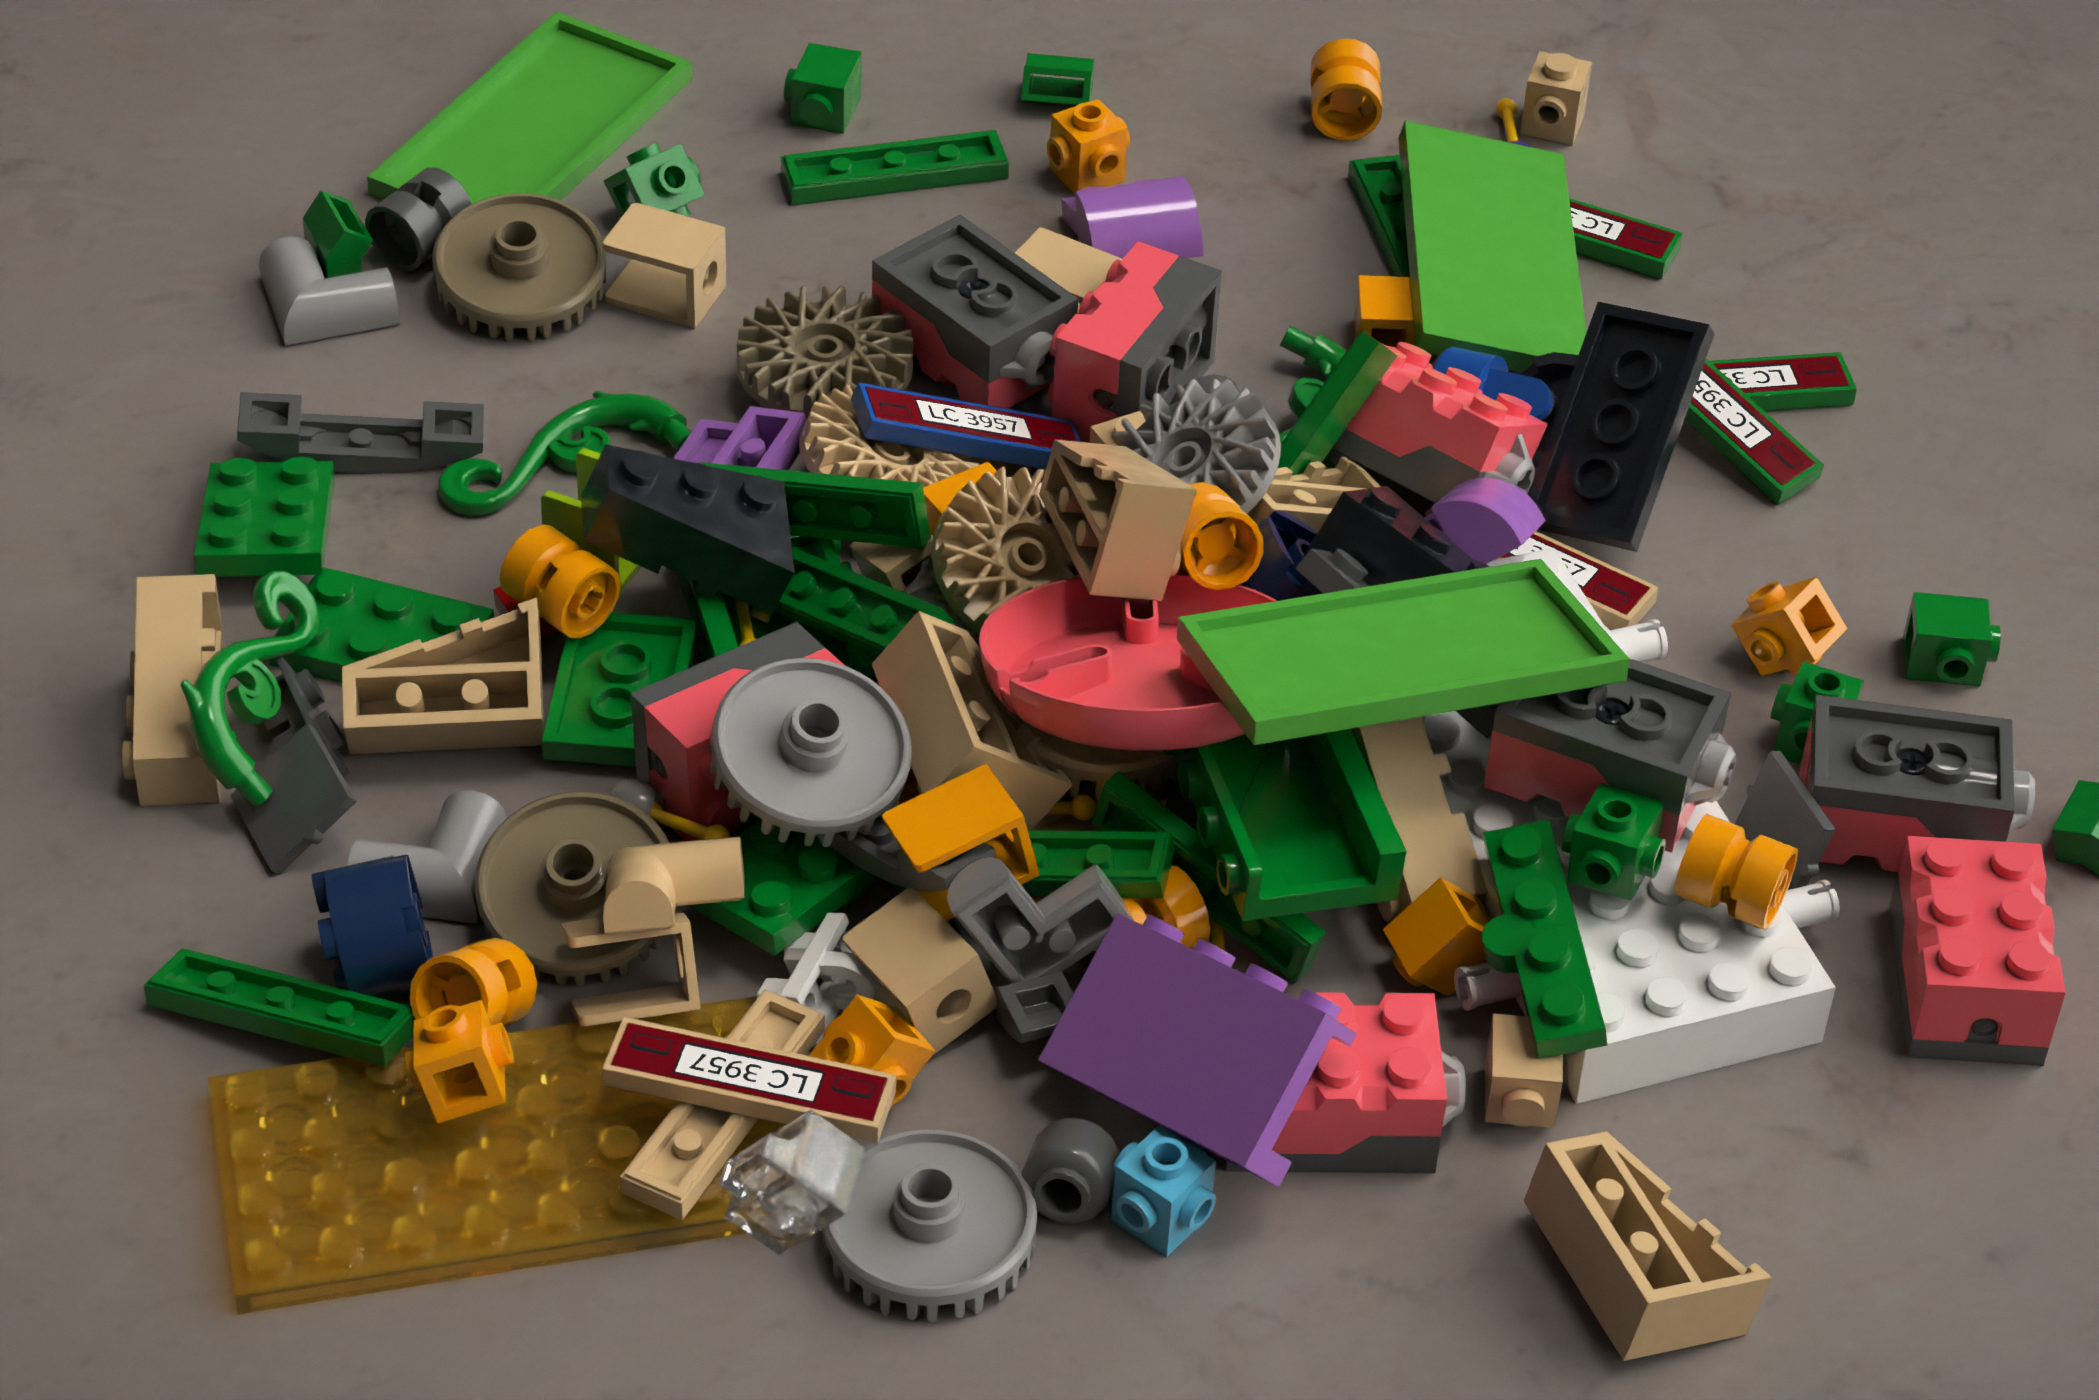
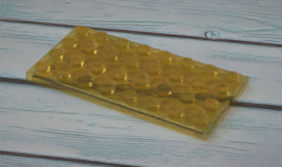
(357, 1190)

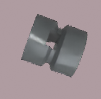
(410, 219)

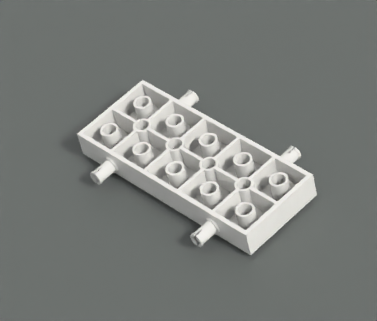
(1672, 977)

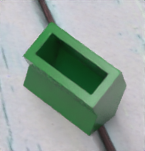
(1057, 89)
(336, 235)
(2078, 827)

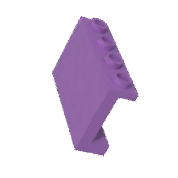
(1193, 1041)

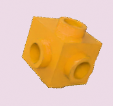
(1088, 146)
(1788, 626)
(876, 1039)
(459, 1060)

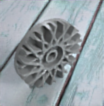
(1210, 439)
(810, 749)
(933, 1224)

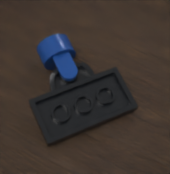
(1607, 417)

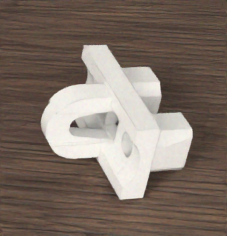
(827, 958)

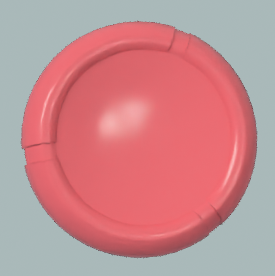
(1108, 665)

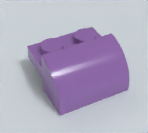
(1144, 211)
(759, 440)
(1486, 517)

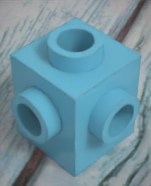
(1163, 1189)

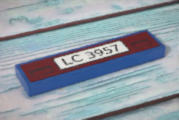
(958, 426)

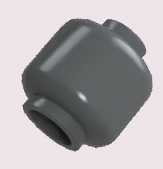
(1071, 1170)

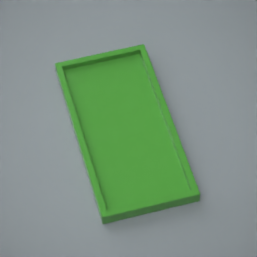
(541, 114)
(1489, 246)
(1400, 650)

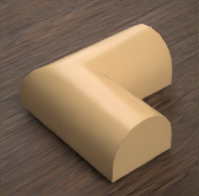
(653, 879)

